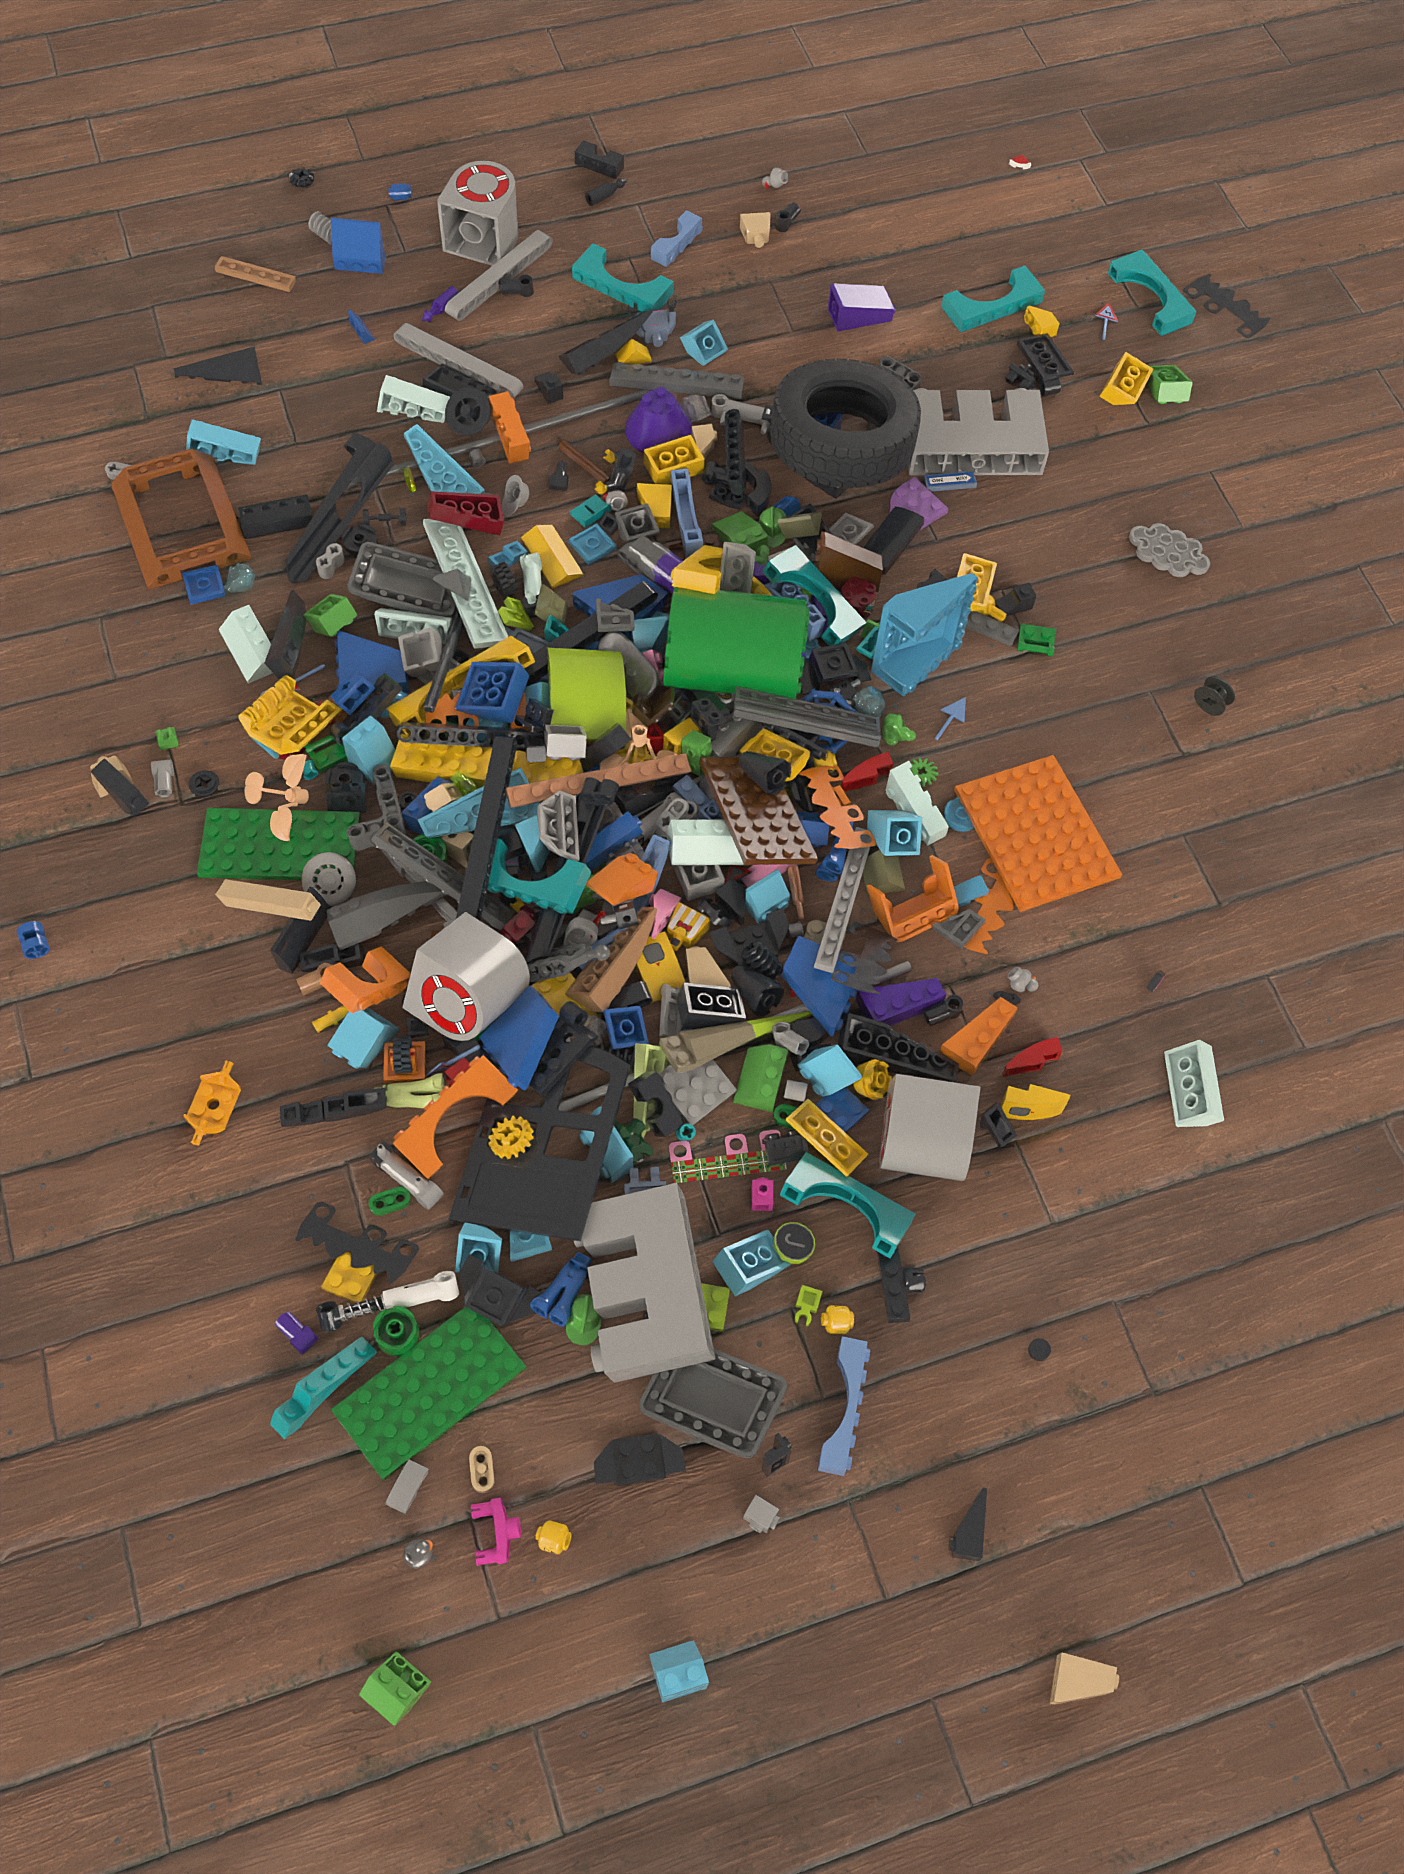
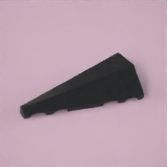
(237, 366)

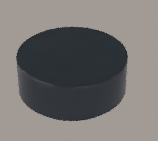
(1039, 1349)

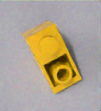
(1041, 321)

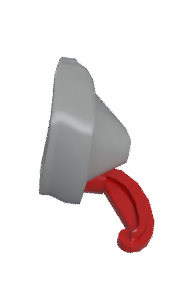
(582, 930)

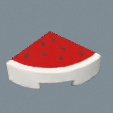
(1020, 161)

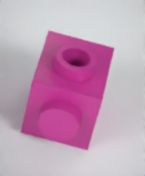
(762, 1194)

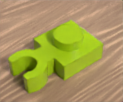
(807, 1302)

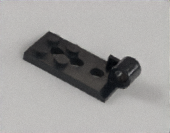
(1046, 362)
(376, 702)
(569, 1023)

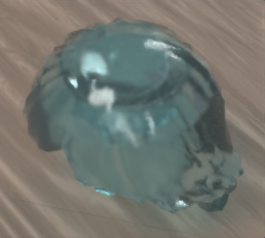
(240, 578)
(870, 701)

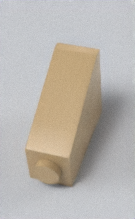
(703, 968)
(1081, 1679)

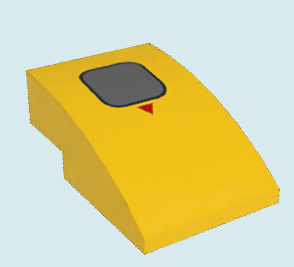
(659, 966)
(1033, 1103)

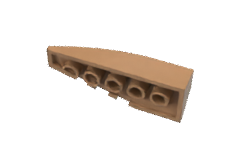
(604, 979)

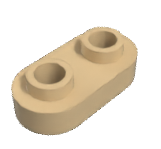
(481, 1470)

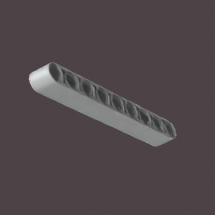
(504, 269)
(456, 359)

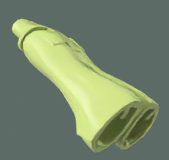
(404, 1093)

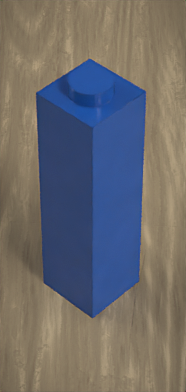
(613, 839)

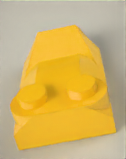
(777, 746)

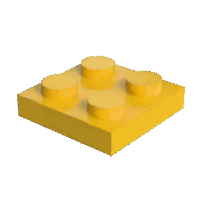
(347, 1281)

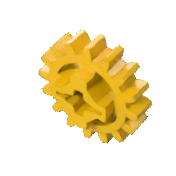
(511, 1137)

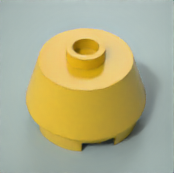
(874, 1079)

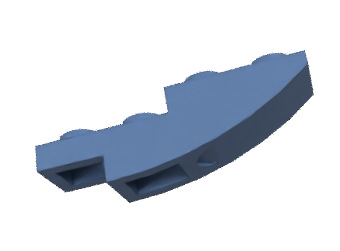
(691, 792)

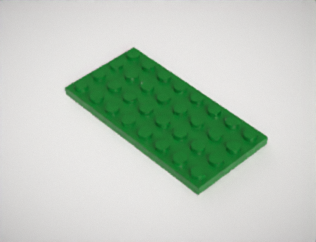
(243, 846)
(428, 1390)

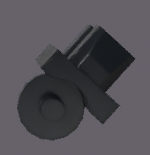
(1023, 375)

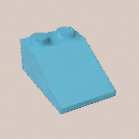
(829, 1070)
(749, 1262)

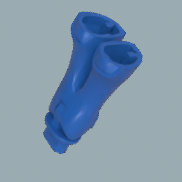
(833, 862)
(569, 1279)

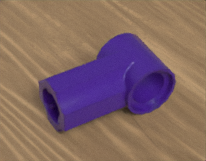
(300, 1336)

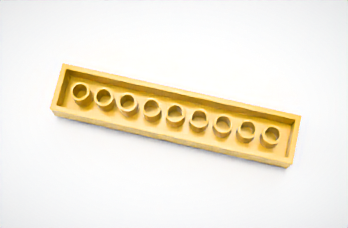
(430, 761)

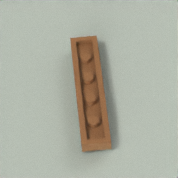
(255, 274)

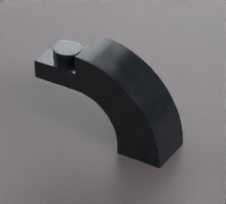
(760, 481)

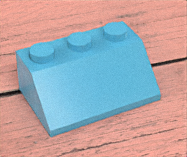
(618, 1157)

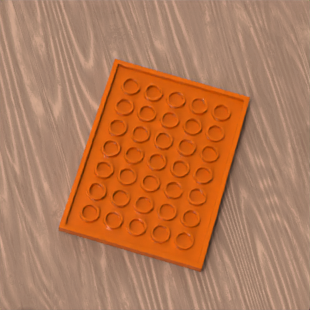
(1037, 833)

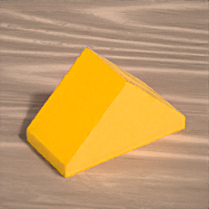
(633, 353)

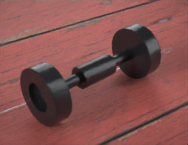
(385, 517)

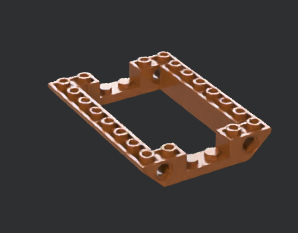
(167, 568)

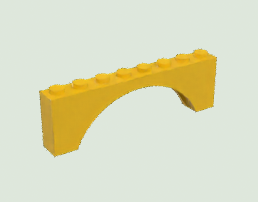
(412, 706)

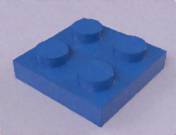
(203, 584)
(843, 1109)

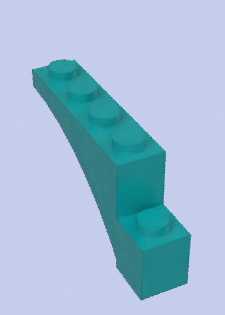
(318, 1386)

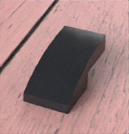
(302, 1114)

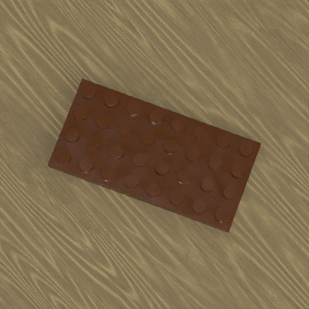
(760, 823)

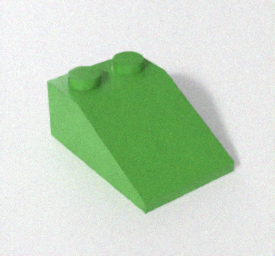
(1169, 384)
(741, 530)

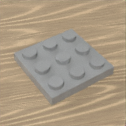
(697, 1090)

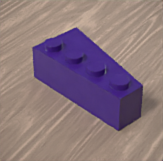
(900, 1001)

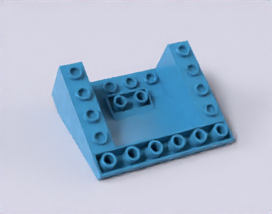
(921, 631)

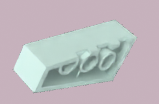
(412, 400)
(909, 796)

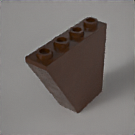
(843, 560)

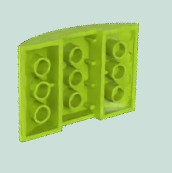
(587, 689)

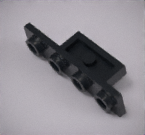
(801, 738)

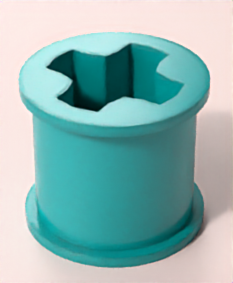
(309, 770)
(689, 1136)

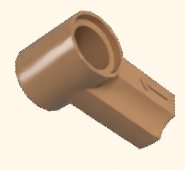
(311, 981)

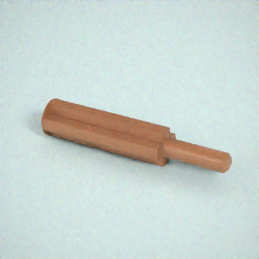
(796, 889)

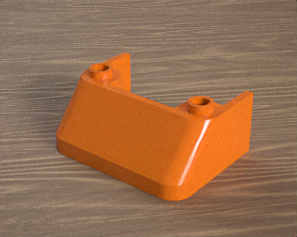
(922, 911)

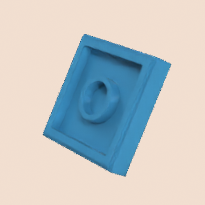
(592, 544)

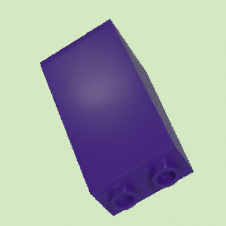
(859, 306)

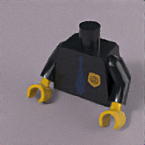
(621, 470)

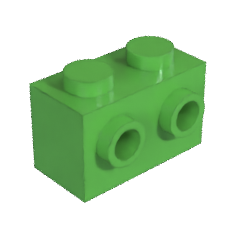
(696, 746)

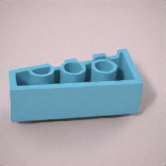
(223, 443)

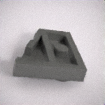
(613, 618)
(960, 928)

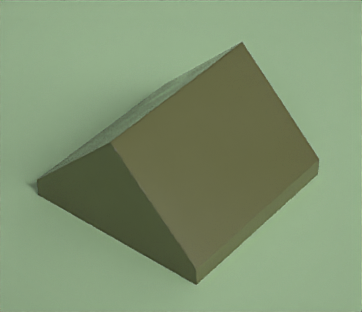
(800, 525)
(883, 873)

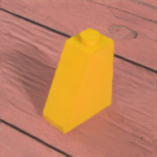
(659, 500)

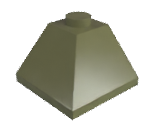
(551, 604)

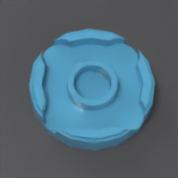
(956, 816)

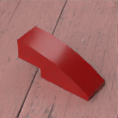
(867, 772)
(1034, 1057)

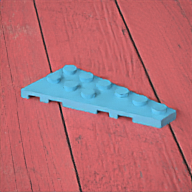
(437, 466)
(463, 813)

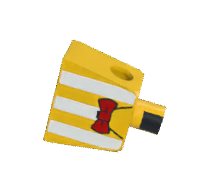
(686, 927)

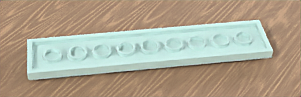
(479, 612)

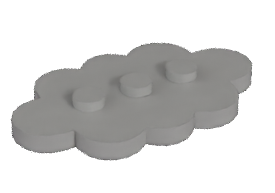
(1169, 550)

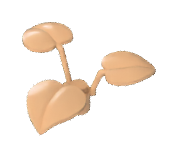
(638, 733)
(281, 819)

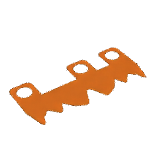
(446, 707)
(836, 814)
(996, 900)

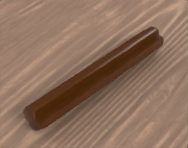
(584, 462)

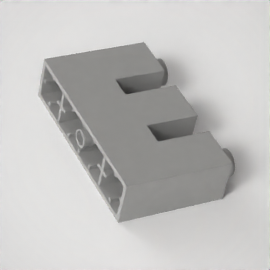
(977, 441)
(658, 1280)

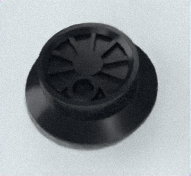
(467, 411)

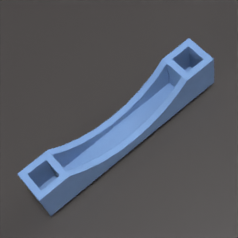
(684, 505)
(835, 1451)

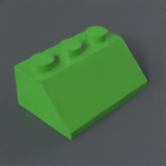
(761, 1077)

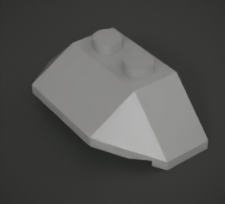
(559, 825)

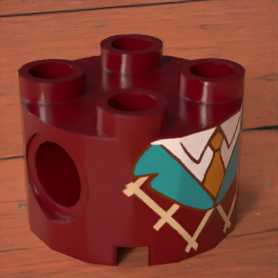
(860, 595)

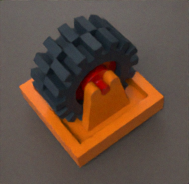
(404, 1060)

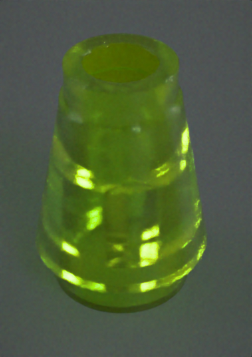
(463, 783)

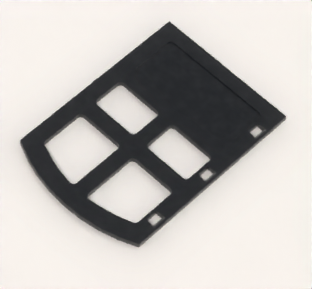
(538, 1190)

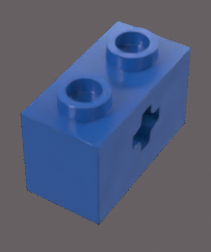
(352, 692)

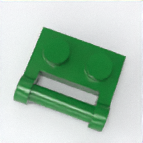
(1038, 636)
(327, 757)

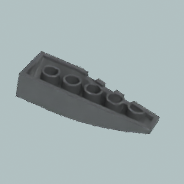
(368, 914)

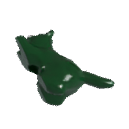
(632, 1136)

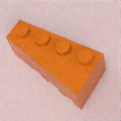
(509, 427)
(979, 1036)

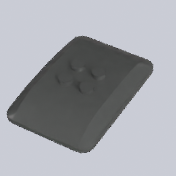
(400, 580)
(717, 1402)

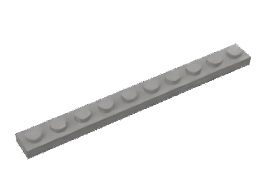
(842, 906)

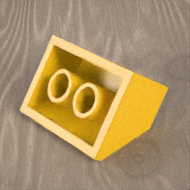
(1126, 381)

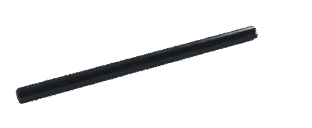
(444, 664)

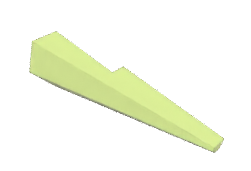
(647, 1059)

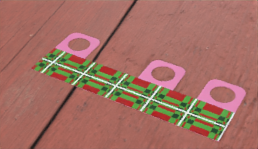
(733, 1164)

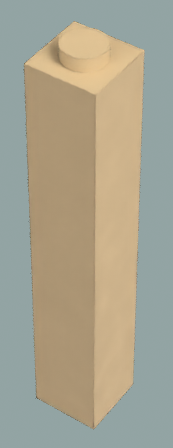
(268, 899)

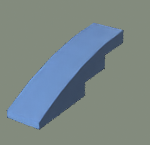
(655, 856)

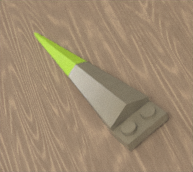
(701, 1045)

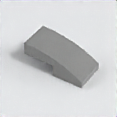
(406, 1486)

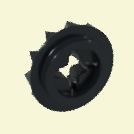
(306, 179)
(209, 778)

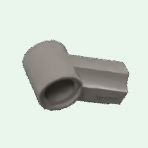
(162, 774)
(788, 1039)

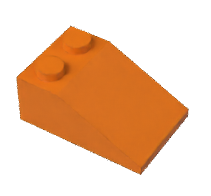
(623, 879)

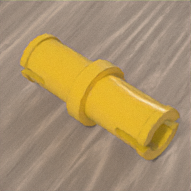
(330, 1018)

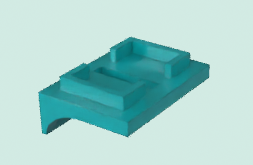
(584, 516)

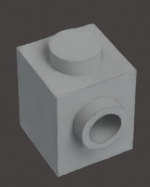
(761, 1515)

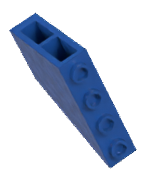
(586, 598)
(368, 659)
(815, 988)
(520, 1036)

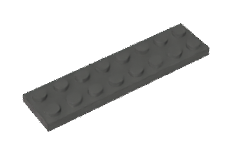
(437, 872)

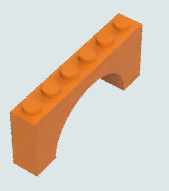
(478, 1081)

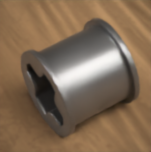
(477, 458)
(795, 930)

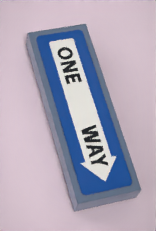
(950, 481)

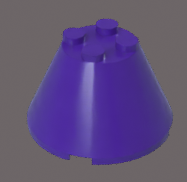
(656, 420)

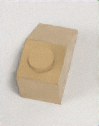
(704, 438)
(442, 796)

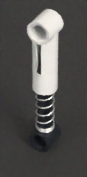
(440, 1287)

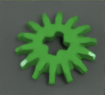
(928, 770)

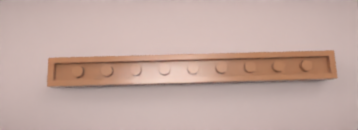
(623, 775)

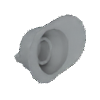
(515, 495)

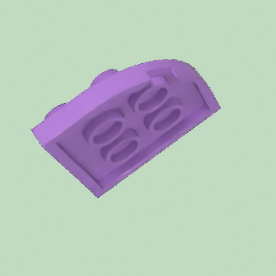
(917, 498)

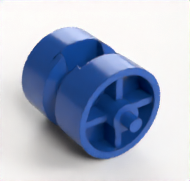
(33, 940)

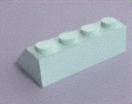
(396, 623)
(247, 643)
(701, 843)
(1194, 1085)

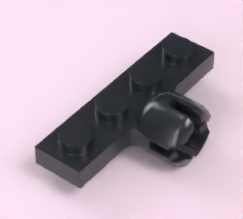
(897, 1284)

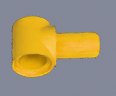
(992, 610)

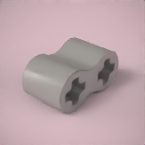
(330, 561)
(795, 1090)

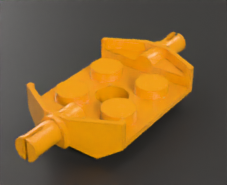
(218, 1088)

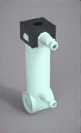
(531, 567)

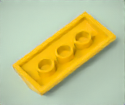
(556, 560)
(985, 572)
(827, 1137)

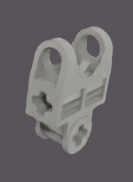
(672, 813)

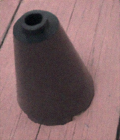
(766, 771)
(757, 989)

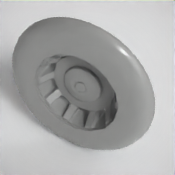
(329, 878)

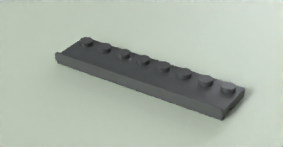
(676, 380)
(806, 716)

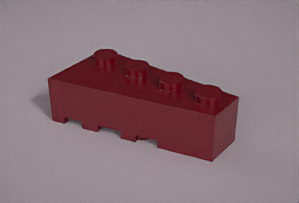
(467, 510)

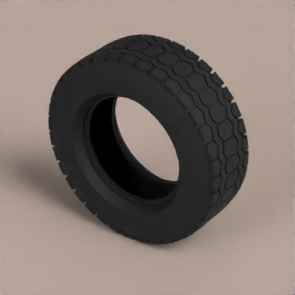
(843, 455)

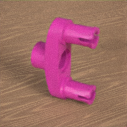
(505, 1530)

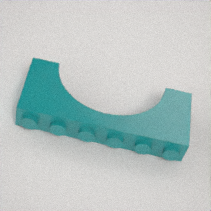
(1142, 270)
(590, 271)
(971, 313)
(796, 568)
(558, 891)
(818, 1178)

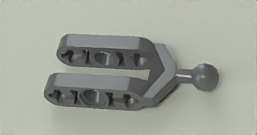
(569, 959)

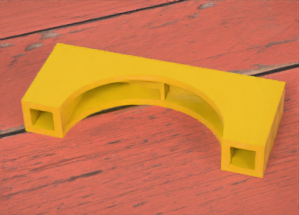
(700, 570)

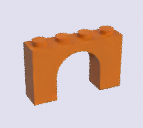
(358, 994)

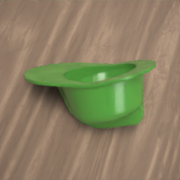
(769, 522)
(583, 1321)

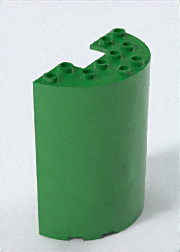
(736, 642)

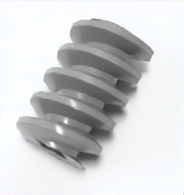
(321, 226)

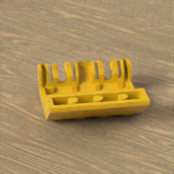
(285, 718)

